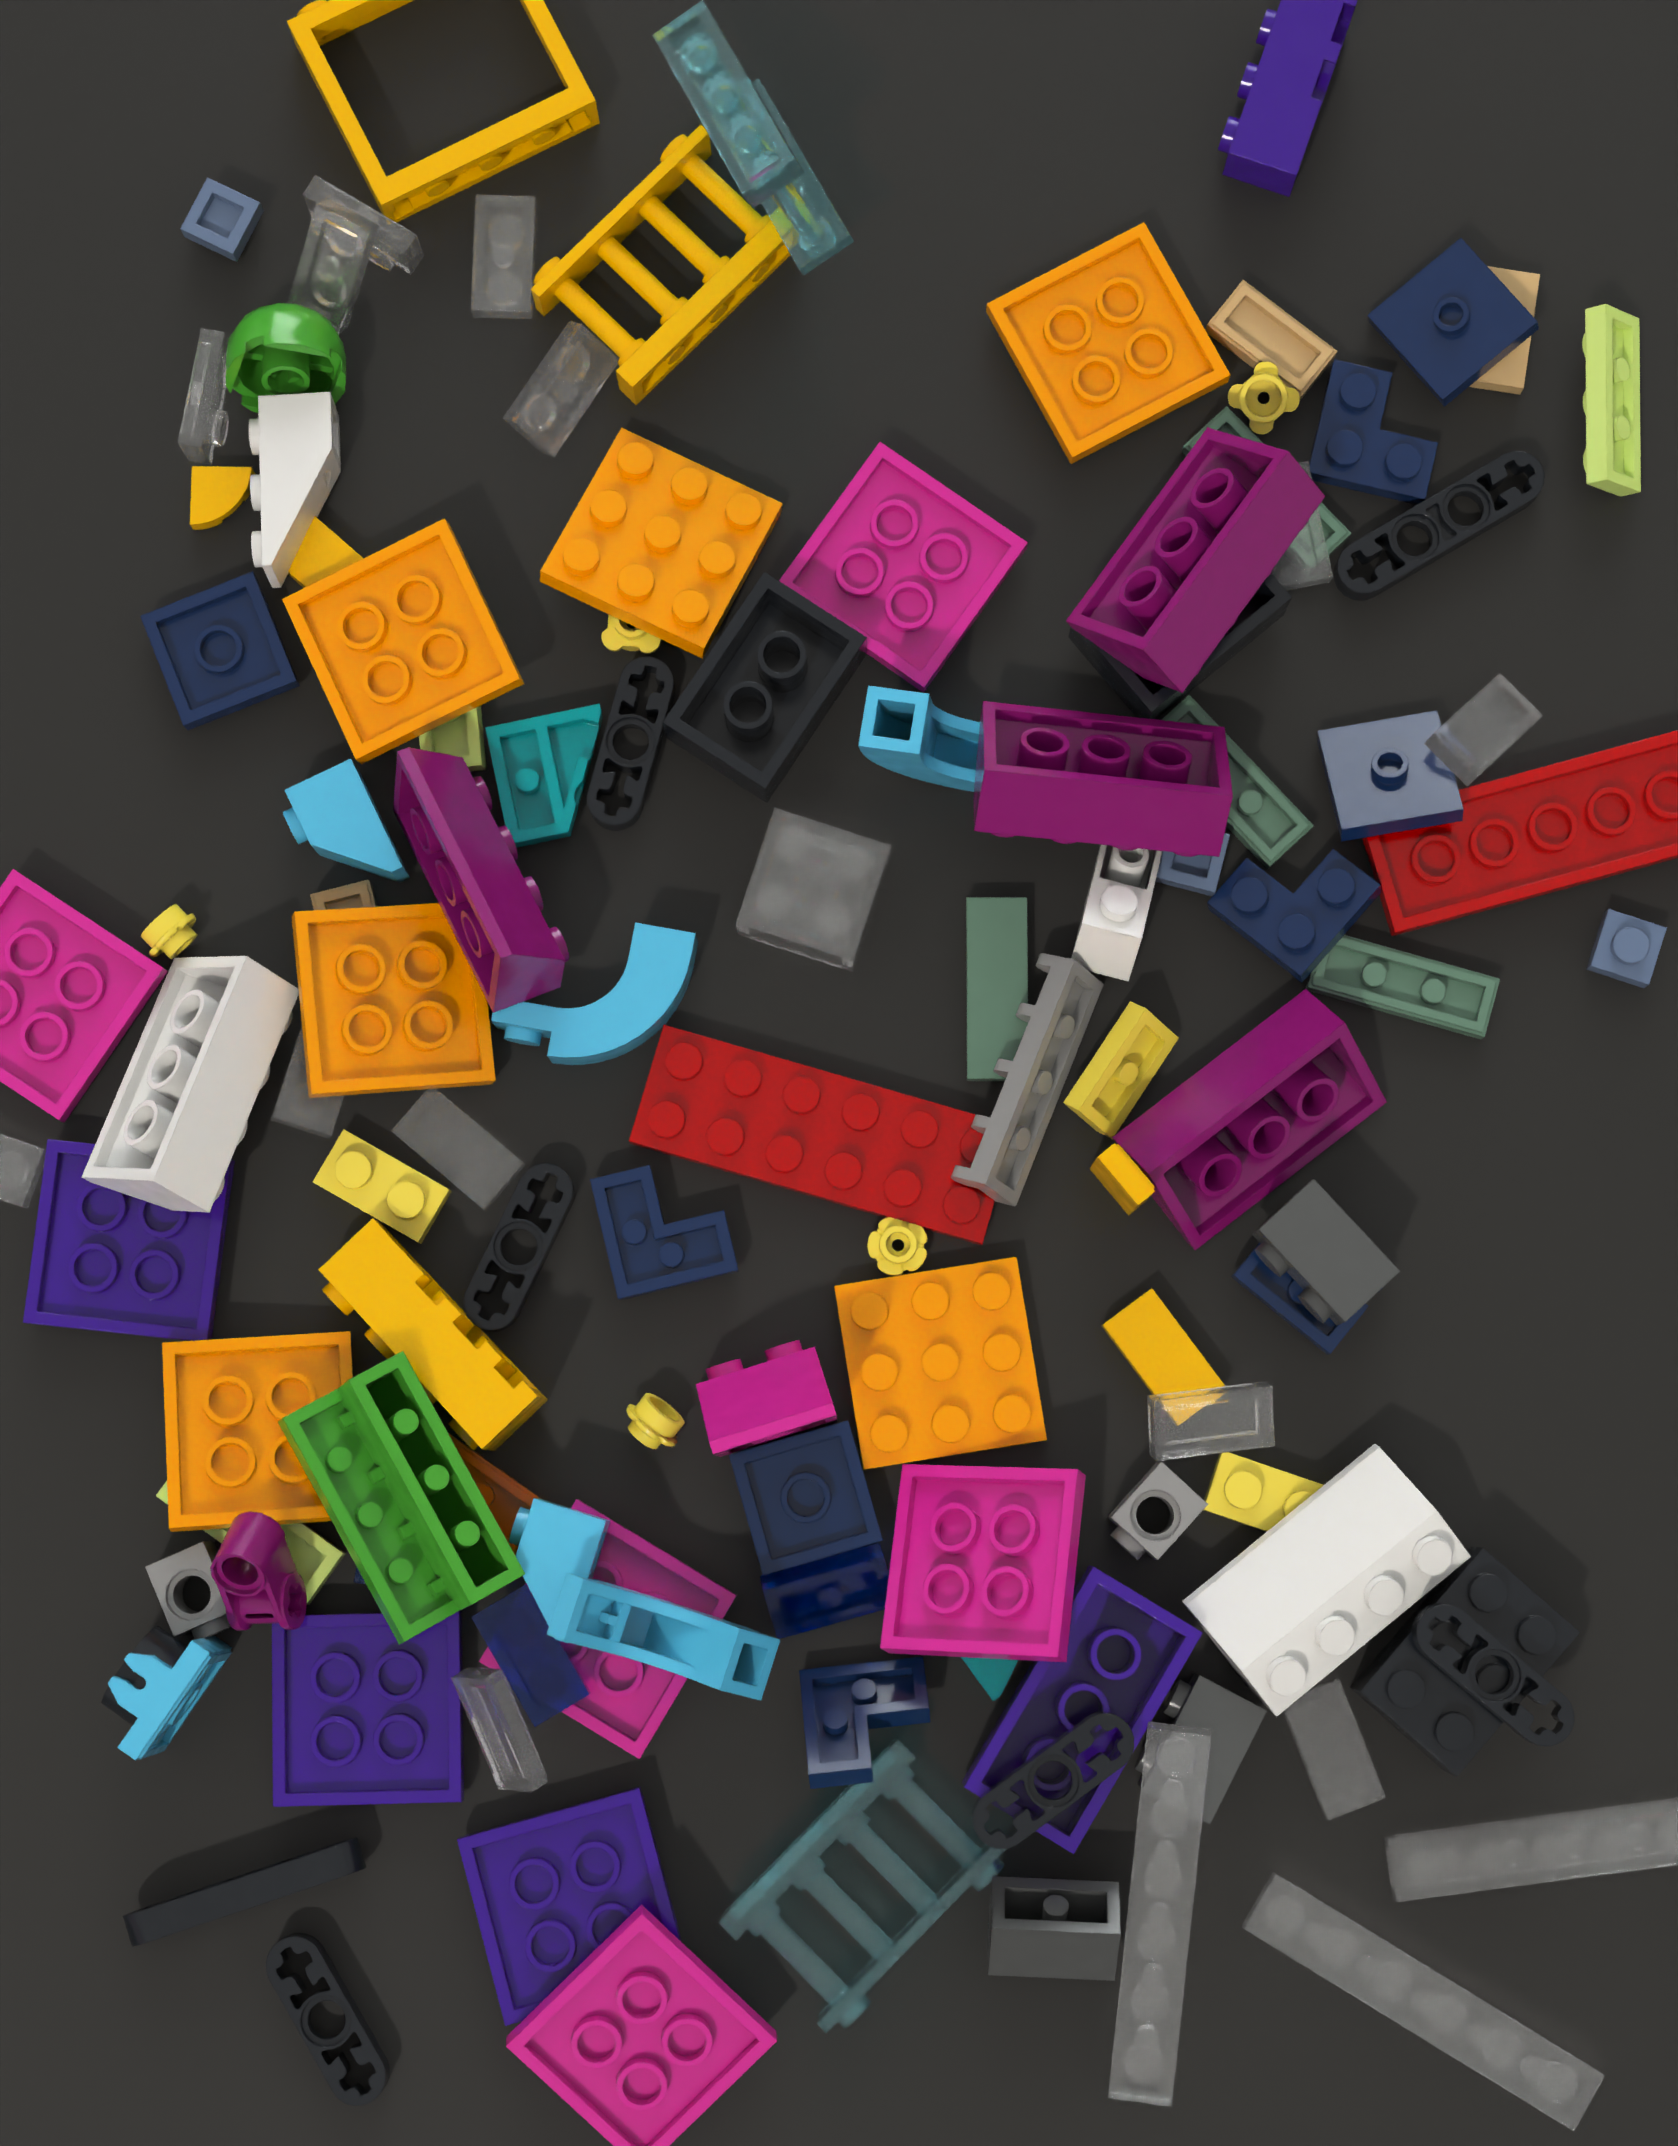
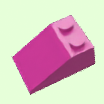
(764, 1400)

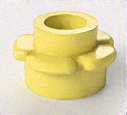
(170, 932)
(892, 1261)
(654, 1421)

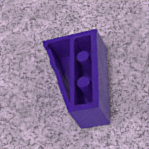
(1285, 91)

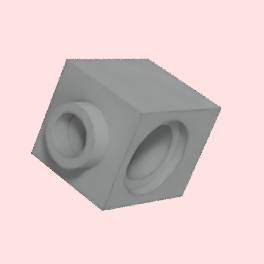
(1183, 1508)
(168, 1580)

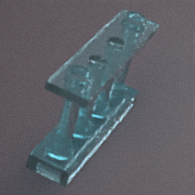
(752, 138)
(804, 1869)

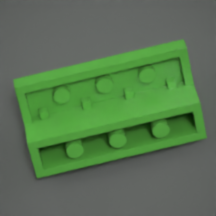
(401, 1497)

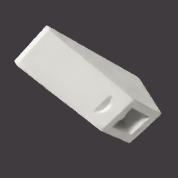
(298, 468)
(1116, 910)

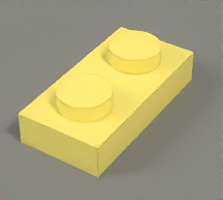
(1121, 1070)
(382, 1186)
(1254, 1491)

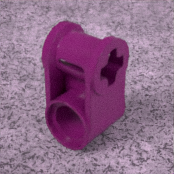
(258, 1575)

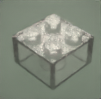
(813, 889)

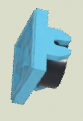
(161, 1688)

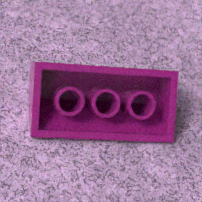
(1197, 557)
(1101, 779)
(477, 878)
(1252, 1117)

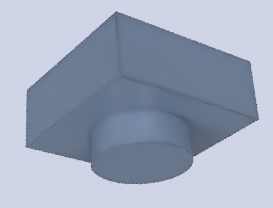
(222, 219)
(1192, 873)
(1626, 948)

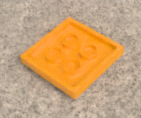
(1107, 342)
(661, 542)
(402, 641)
(388, 1002)
(940, 1363)
(225, 1430)

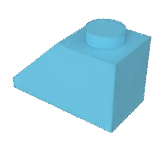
(343, 822)
(554, 1543)

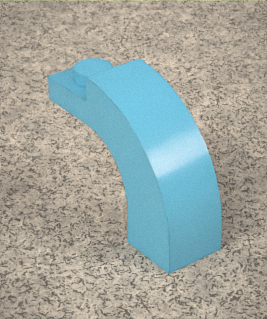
(918, 739)
(624, 1018)
(663, 1635)

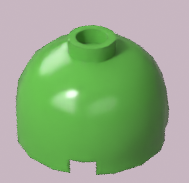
(284, 352)

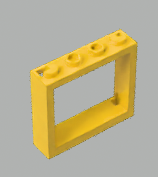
(467, 160)

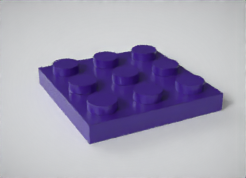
(120, 1260)
(366, 1714)
(559, 1889)

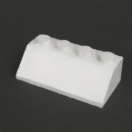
(192, 1082)
(1326, 1579)

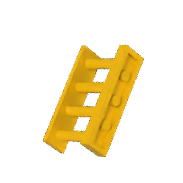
(683, 321)

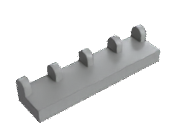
(1032, 1080)

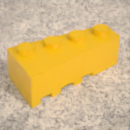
(443, 1346)

